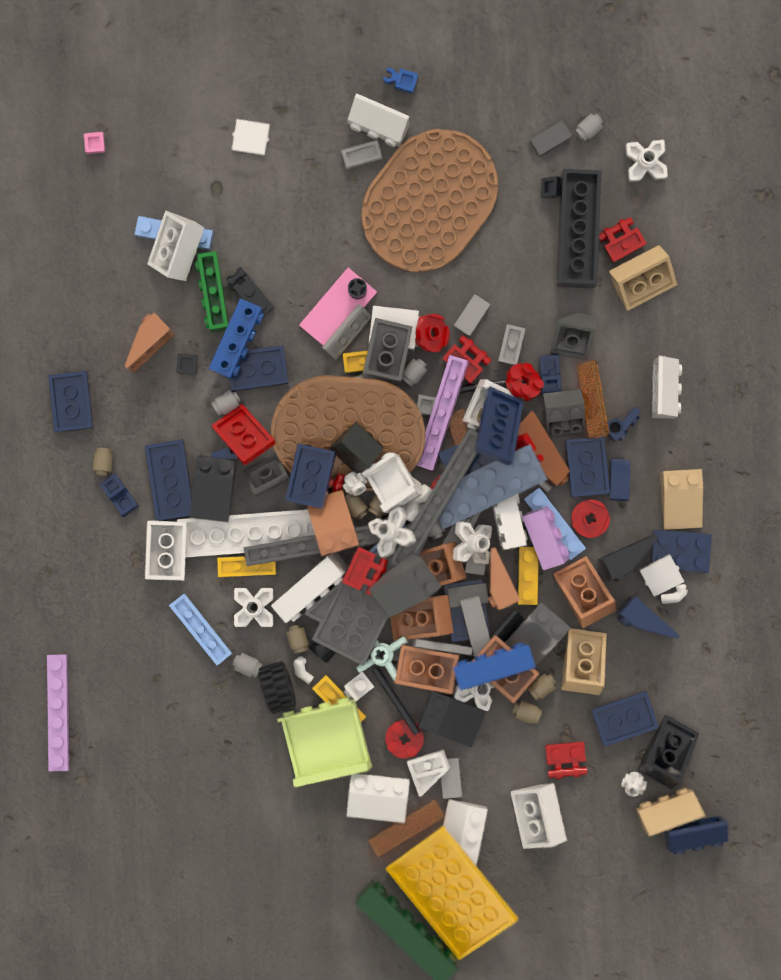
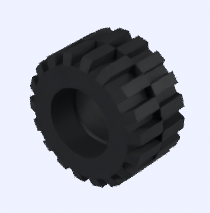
(277, 687)

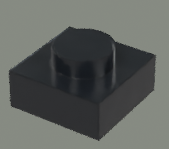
(551, 187)
(187, 364)

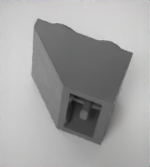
(564, 413)

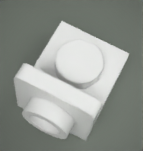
(358, 687)

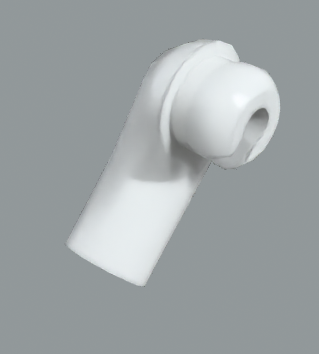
(675, 597)
(299, 669)

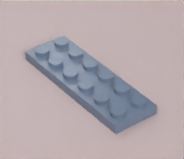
(493, 485)

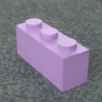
(546, 537)

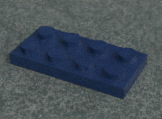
(499, 426)
(169, 479)

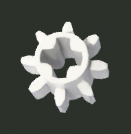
(355, 483)
(634, 784)

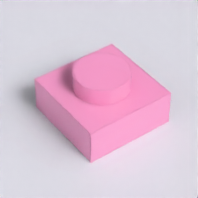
(94, 143)

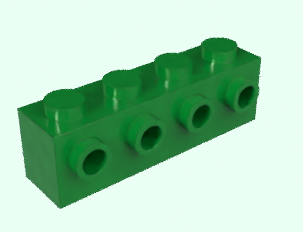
(213, 291)

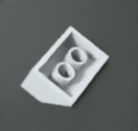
(378, 120)
(175, 246)
(666, 387)
(165, 550)
(378, 798)
(538, 816)
(466, 825)

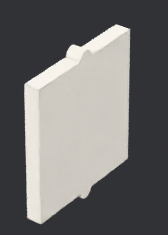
(250, 137)
(661, 575)

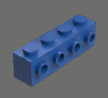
(236, 339)
(494, 667)

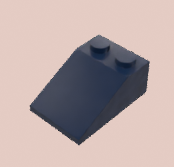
(638, 615)

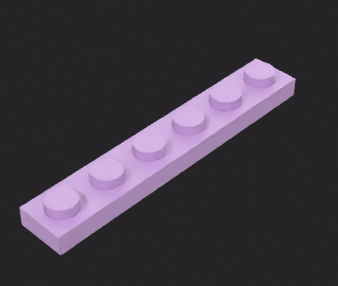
(442, 411)
(58, 712)

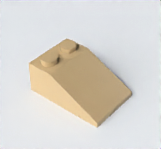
(682, 499)
(584, 662)

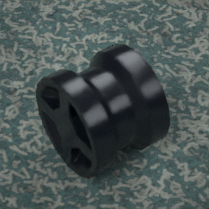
(356, 285)

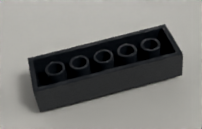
(579, 228)

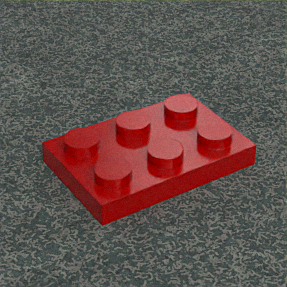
(243, 434)

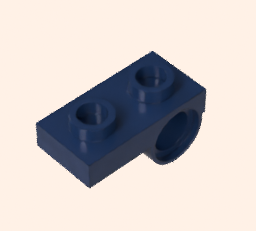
(632, 418)

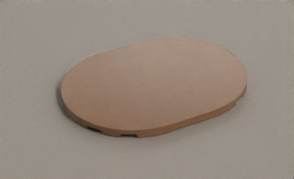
(429, 200)
(326, 406)

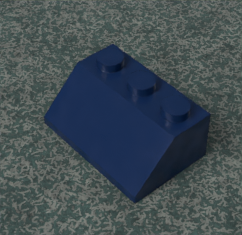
(697, 834)

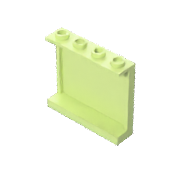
(325, 742)

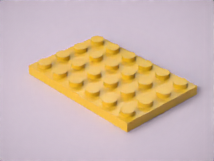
(451, 893)

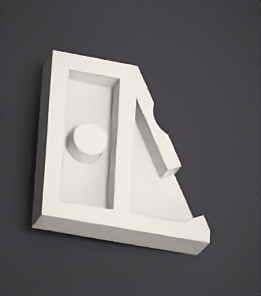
(427, 770)

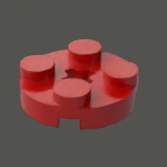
(423, 333)
(533, 381)
(599, 513)
(395, 745)

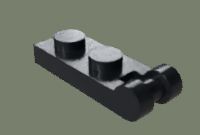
(249, 291)

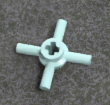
(387, 658)

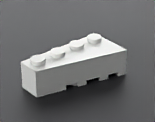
(509, 523)
(311, 586)

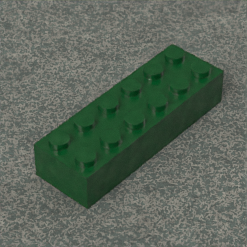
(406, 931)

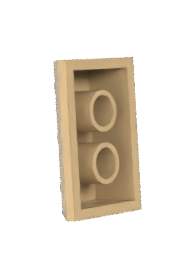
(643, 277)
(669, 811)

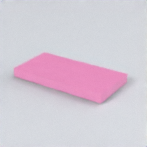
(334, 308)

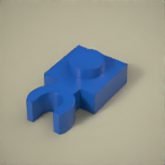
(404, 80)

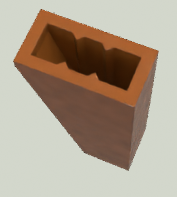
(553, 463)

